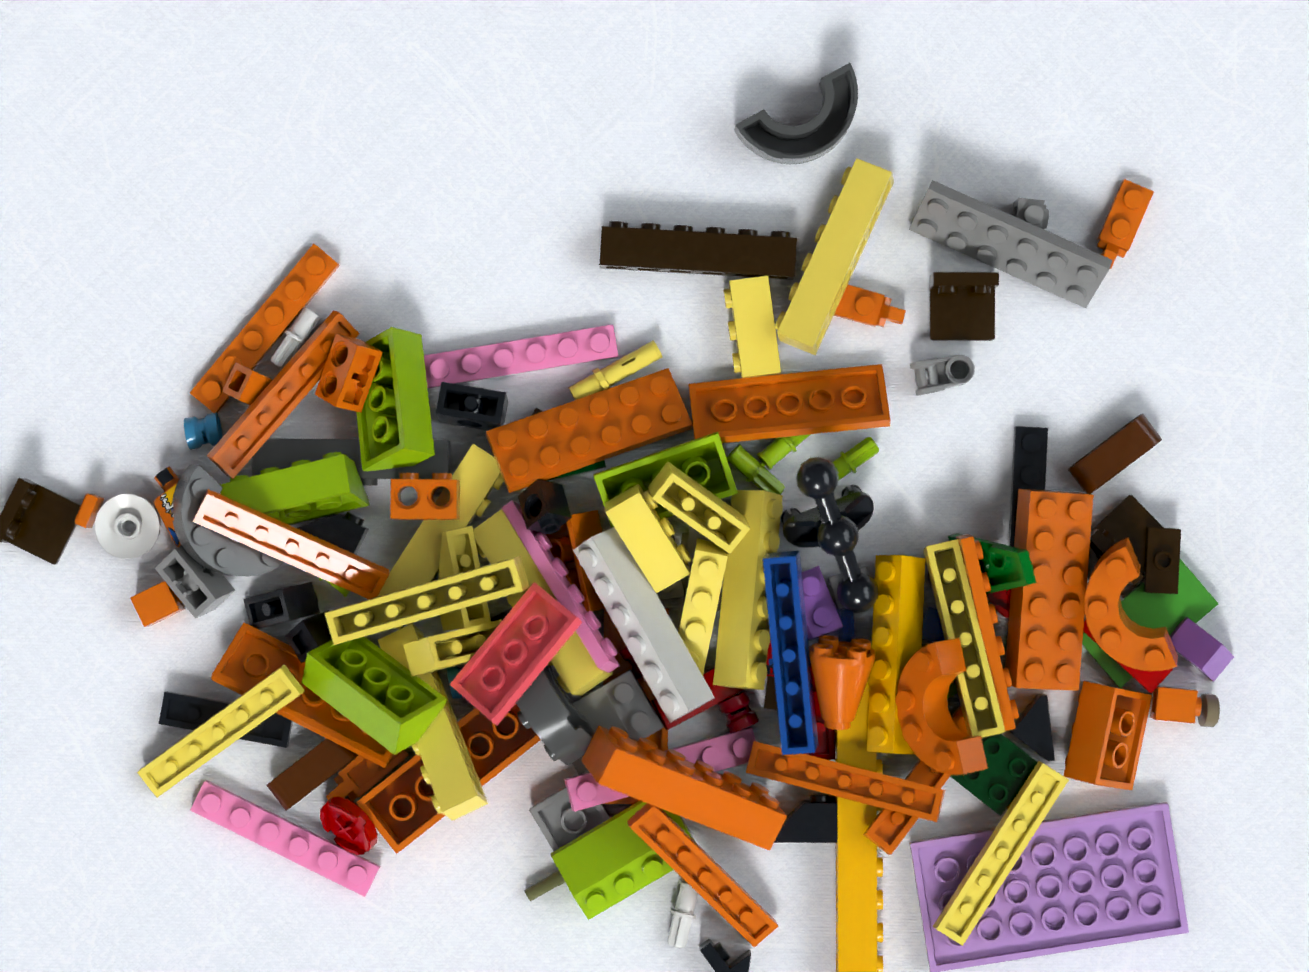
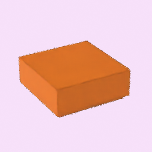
(88, 510)

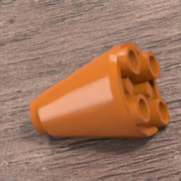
(840, 677)

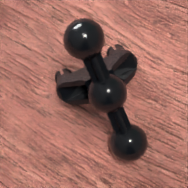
(833, 528)

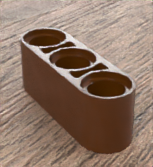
(1114, 454)
(309, 772)

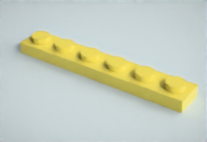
(221, 731)
(1000, 853)

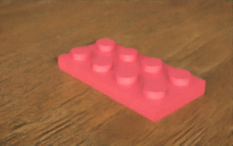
(515, 653)

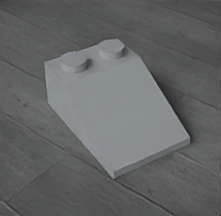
(620, 705)

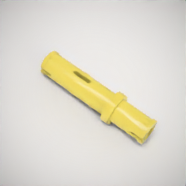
(616, 371)

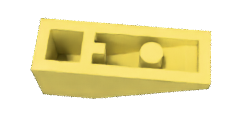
(457, 556)

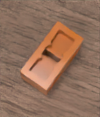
(348, 373)
(425, 507)

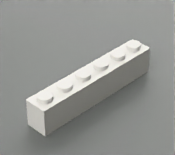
(643, 624)

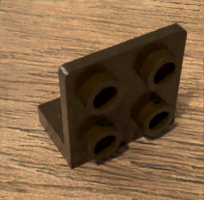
(962, 306)
(38, 520)
(1129, 521)

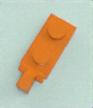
(1123, 219)
(868, 307)
(362, 775)

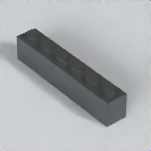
(284, 452)

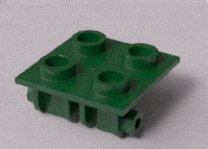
(1005, 774)

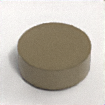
(1210, 710)

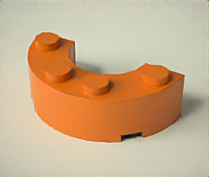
(1109, 624)
(925, 711)

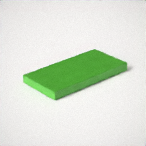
(1156, 611)

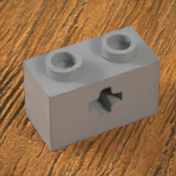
(194, 584)

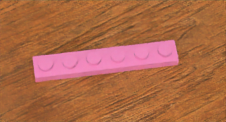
(521, 356)
(568, 595)
(719, 752)
(285, 838)

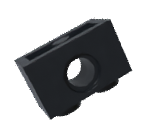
(471, 406)

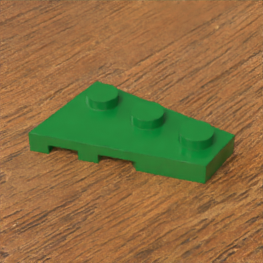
(1004, 565)

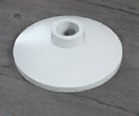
(111, 523)

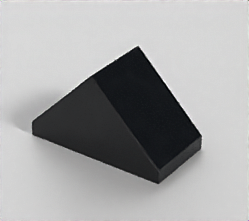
(1034, 727)

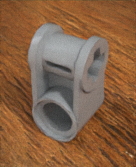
(939, 373)

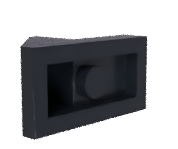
(718, 956)

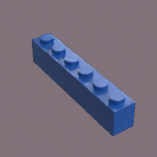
(790, 652)

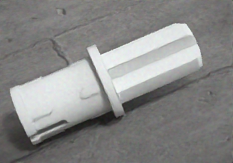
(295, 337)
(682, 915)

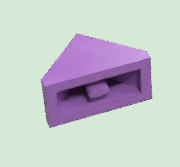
(1200, 648)

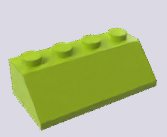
(396, 413)
(699, 459)
(301, 491)
(373, 691)
(610, 862)

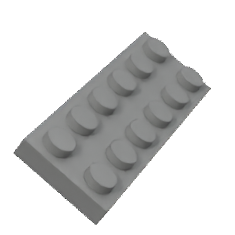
(1010, 244)

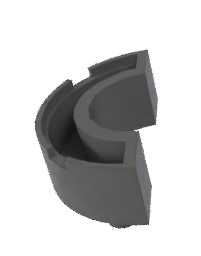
(810, 140)
(205, 545)
(554, 719)

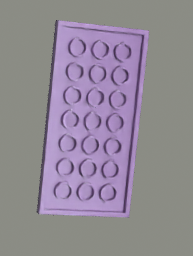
(1070, 890)

